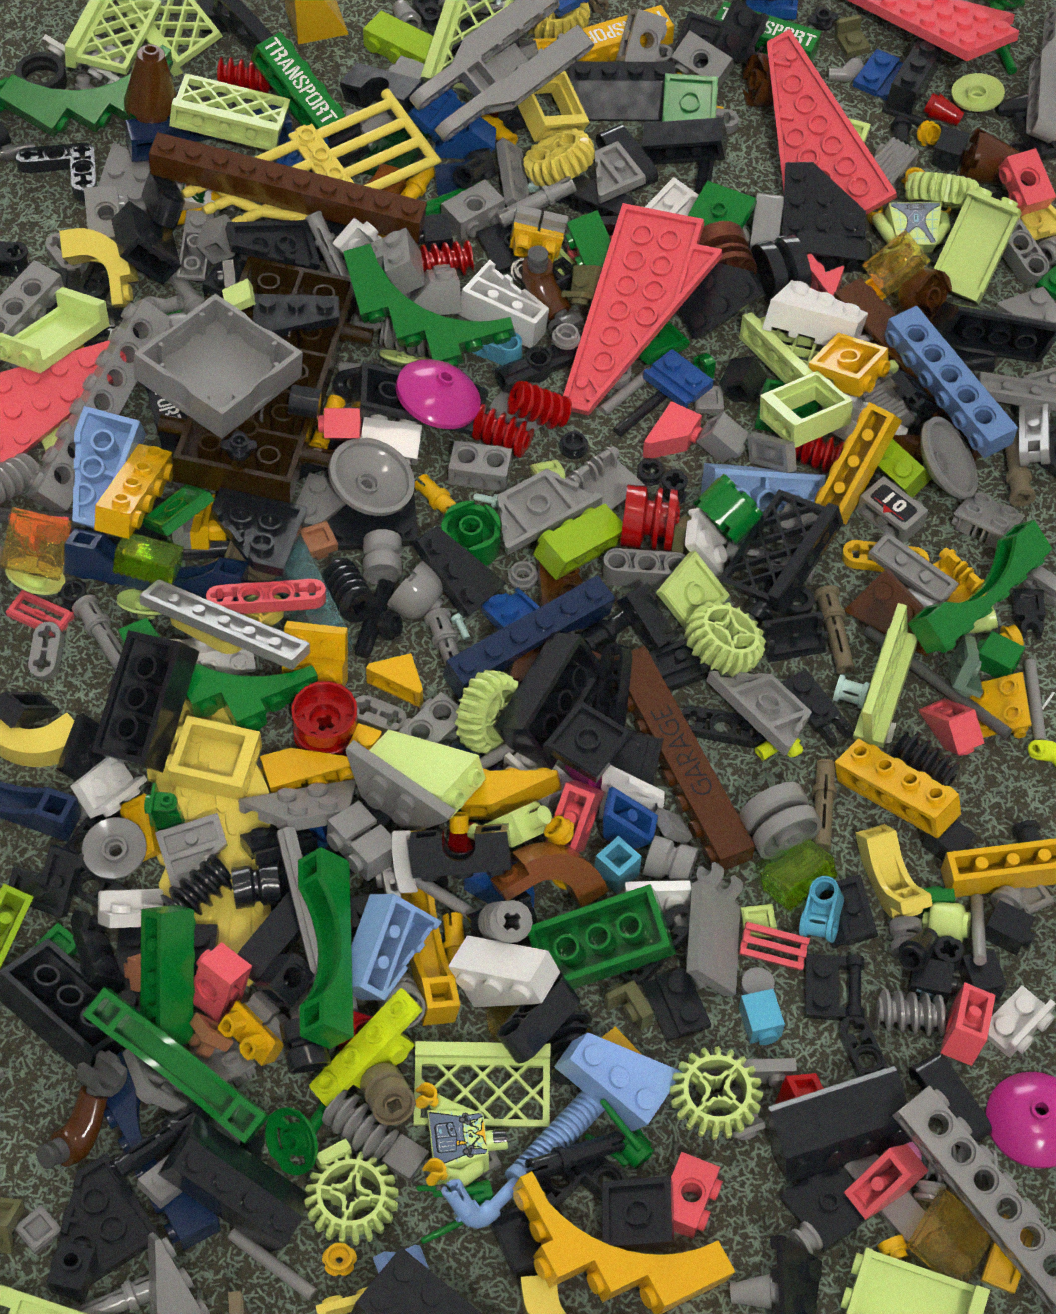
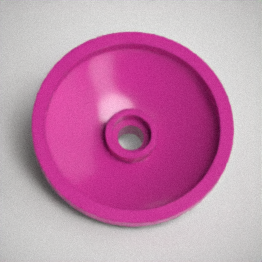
(438, 394)
(1015, 1123)

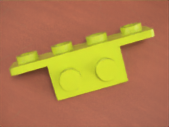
(374, 1044)

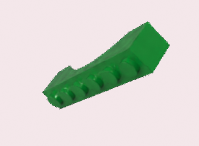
(1016, 554)
(328, 1009)
(176, 1064)

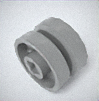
(780, 819)

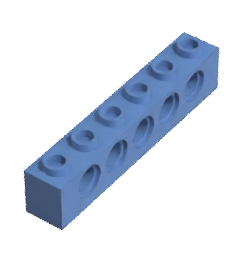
(950, 382)

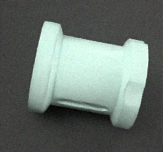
(850, 691)

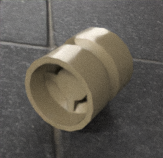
(387, 1094)

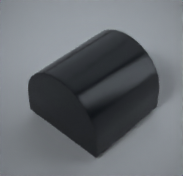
(304, 401)

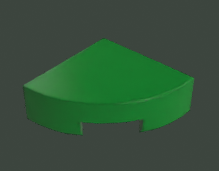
(705, 363)

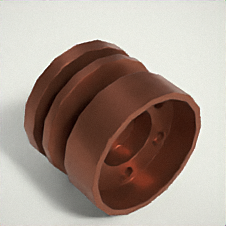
(732, 241)

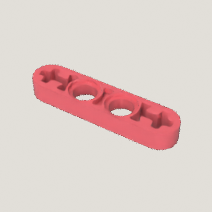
(266, 593)

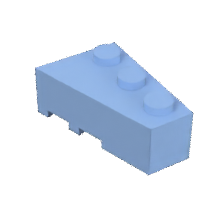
(385, 943)
(622, 1077)

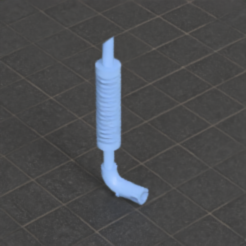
(562, 1132)

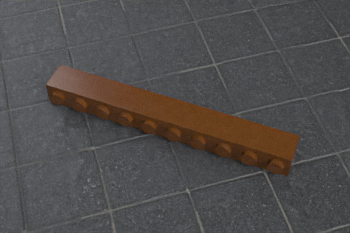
(284, 186)

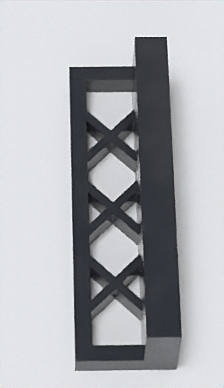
(241, 22)

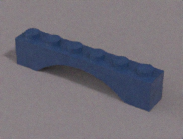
(142, 135)
(93, 554)
(565, 614)
(40, 809)
(186, 1218)

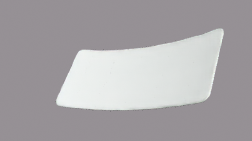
(402, 862)

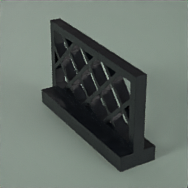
(804, 556)

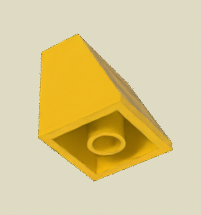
(315, 19)

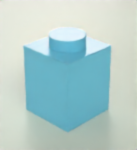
(618, 864)
(761, 1017)

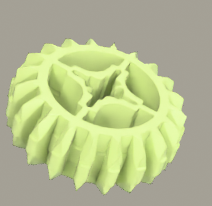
(938, 187)
(724, 638)
(481, 709)
(727, 1102)
(365, 1199)

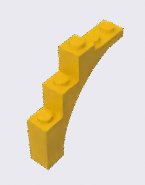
(568, 1251)

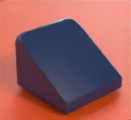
(444, 178)

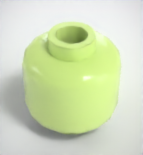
(948, 920)

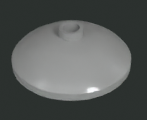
(948, 458)
(376, 466)

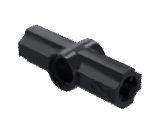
(535, 366)

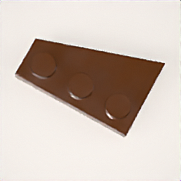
(879, 601)

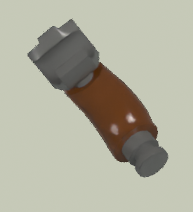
(541, 283)
(80, 1132)

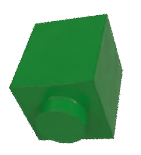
(999, 655)

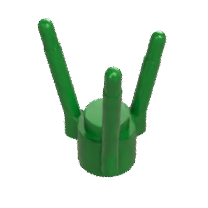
(637, 1146)
(477, 1191)

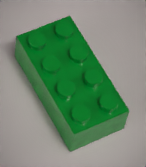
(606, 937)

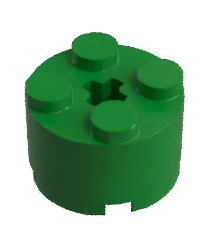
(728, 509)
(475, 529)

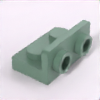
(965, 668)

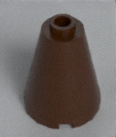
(150, 86)
(985, 157)

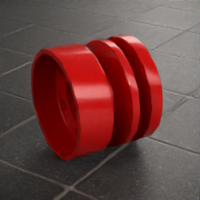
(649, 517)
(324, 718)

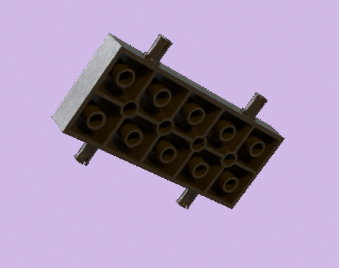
(280, 437)

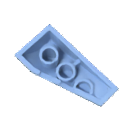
(101, 449)
(764, 483)

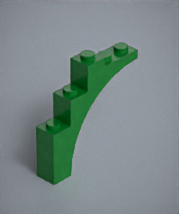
(51, 108)
(412, 323)
(242, 697)

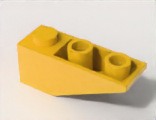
(300, 768)
(510, 790)

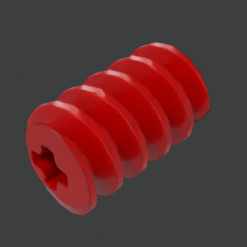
(242, 76)
(455, 257)
(539, 405)
(500, 432)
(820, 453)

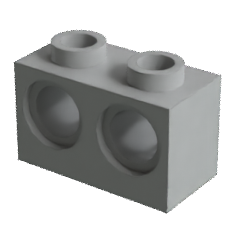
(480, 466)
(426, 724)

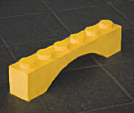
(431, 969)

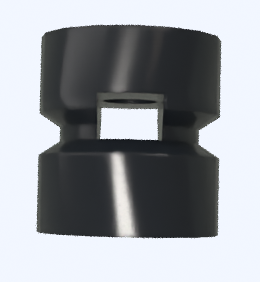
(256, 885)
(302, 1054)

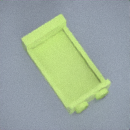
(977, 242)
(56, 333)
(438, 768)
(900, 1287)

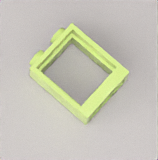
(778, 404)

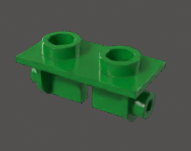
(162, 809)

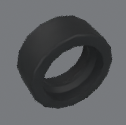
(43, 61)

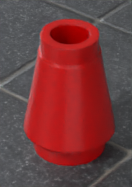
(943, 110)

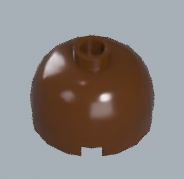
(759, 79)
(926, 290)

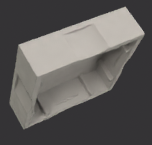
(218, 365)

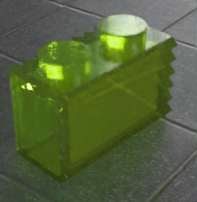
(148, 559)
(792, 875)

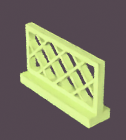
(93, 23)
(446, 37)
(196, 44)
(227, 122)
(774, 353)
(887, 681)
(484, 1055)

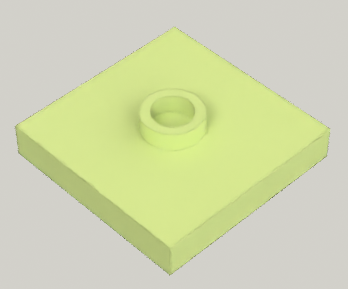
(690, 587)

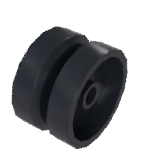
(780, 263)

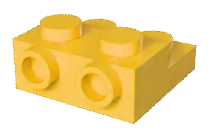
(852, 364)
(327, 650)

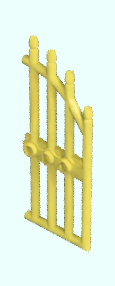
(325, 162)

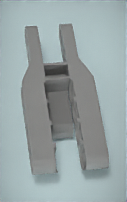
(510, 74)
(1042, 86)

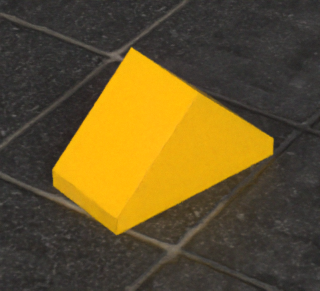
(397, 677)

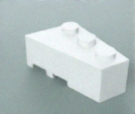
(496, 297)
(813, 314)
(503, 972)

